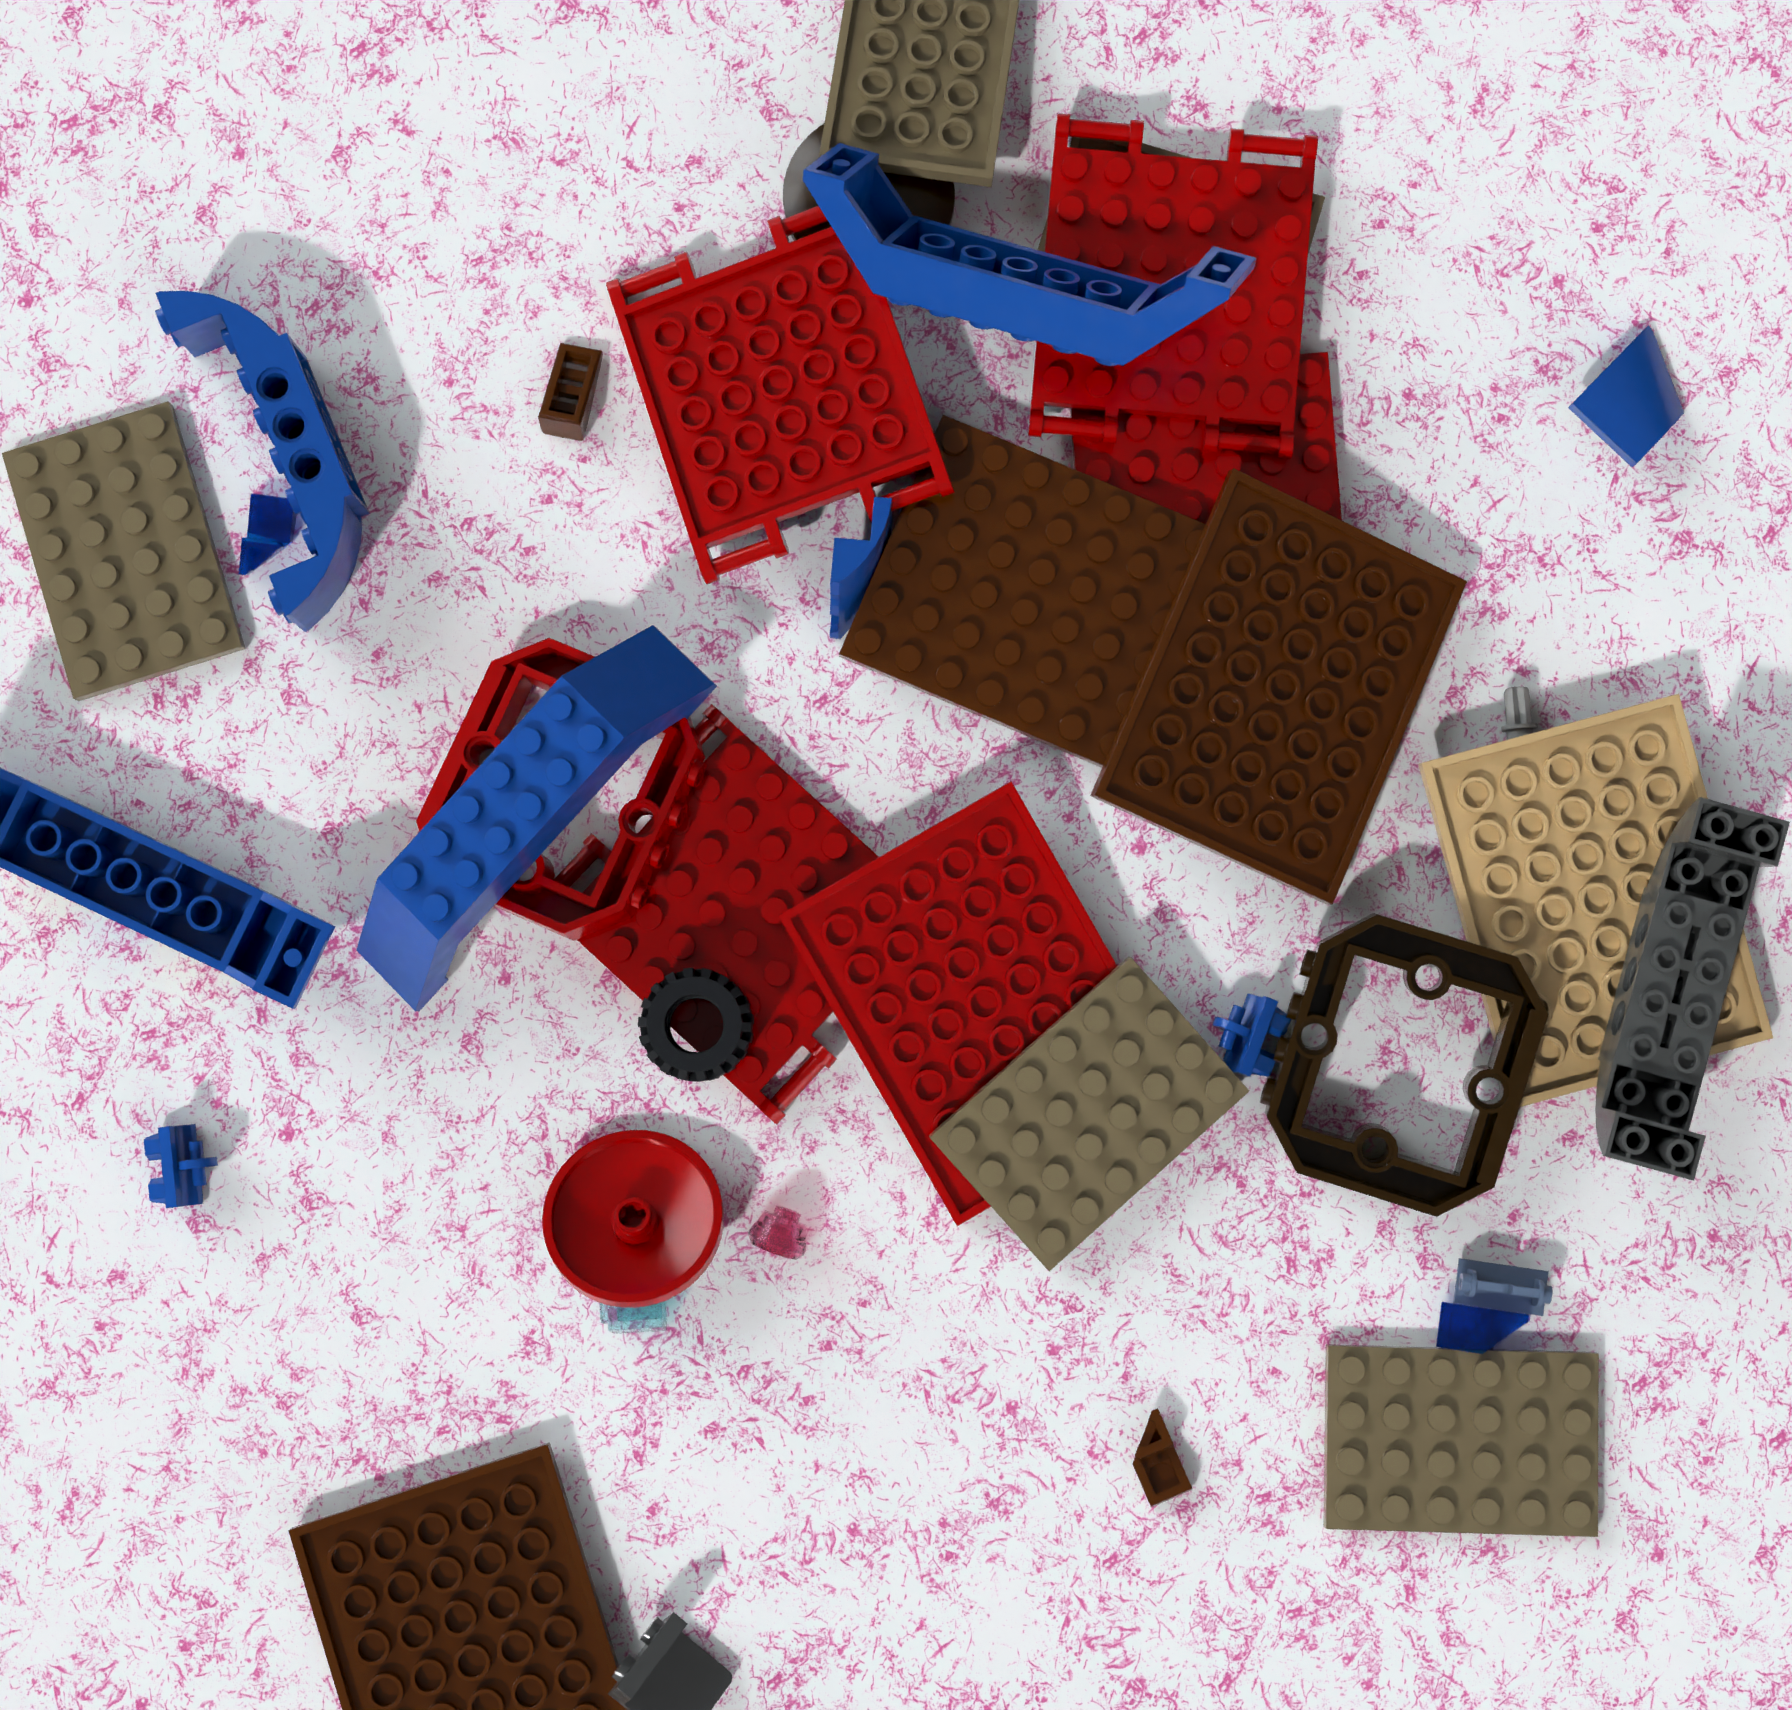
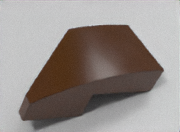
(1159, 1464)

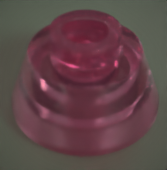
(780, 1233)

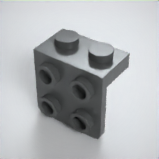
(669, 1672)

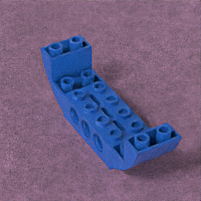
(303, 438)

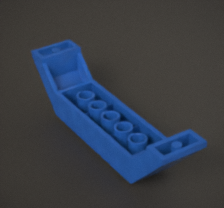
(1003, 282)
(520, 805)
(159, 890)

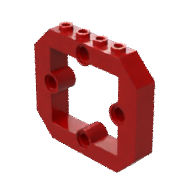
(634, 855)

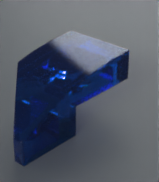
(269, 531)
(1475, 1327)

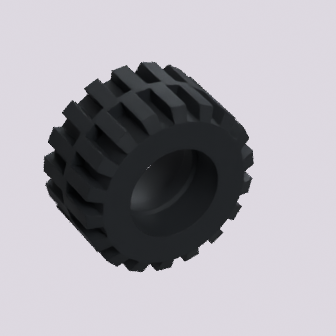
(657, 1017)

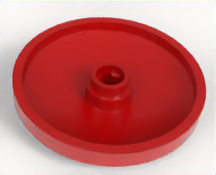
(633, 1218)

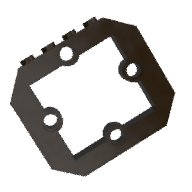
(1394, 1175)

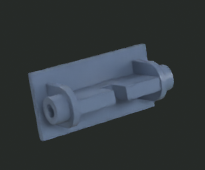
(1502, 1287)

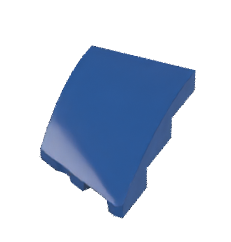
(1631, 400)
(854, 566)

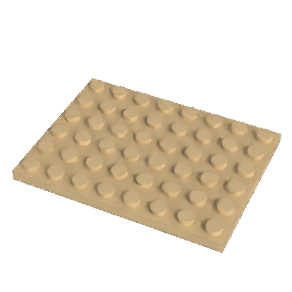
(1551, 865)

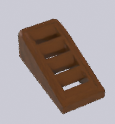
(566, 418)

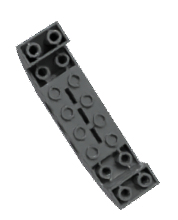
(1678, 983)

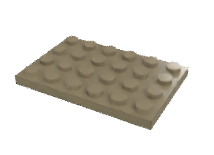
(923, 85)
(123, 551)
(1089, 1113)
(1461, 1440)

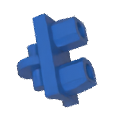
(1246, 1032)
(181, 1166)

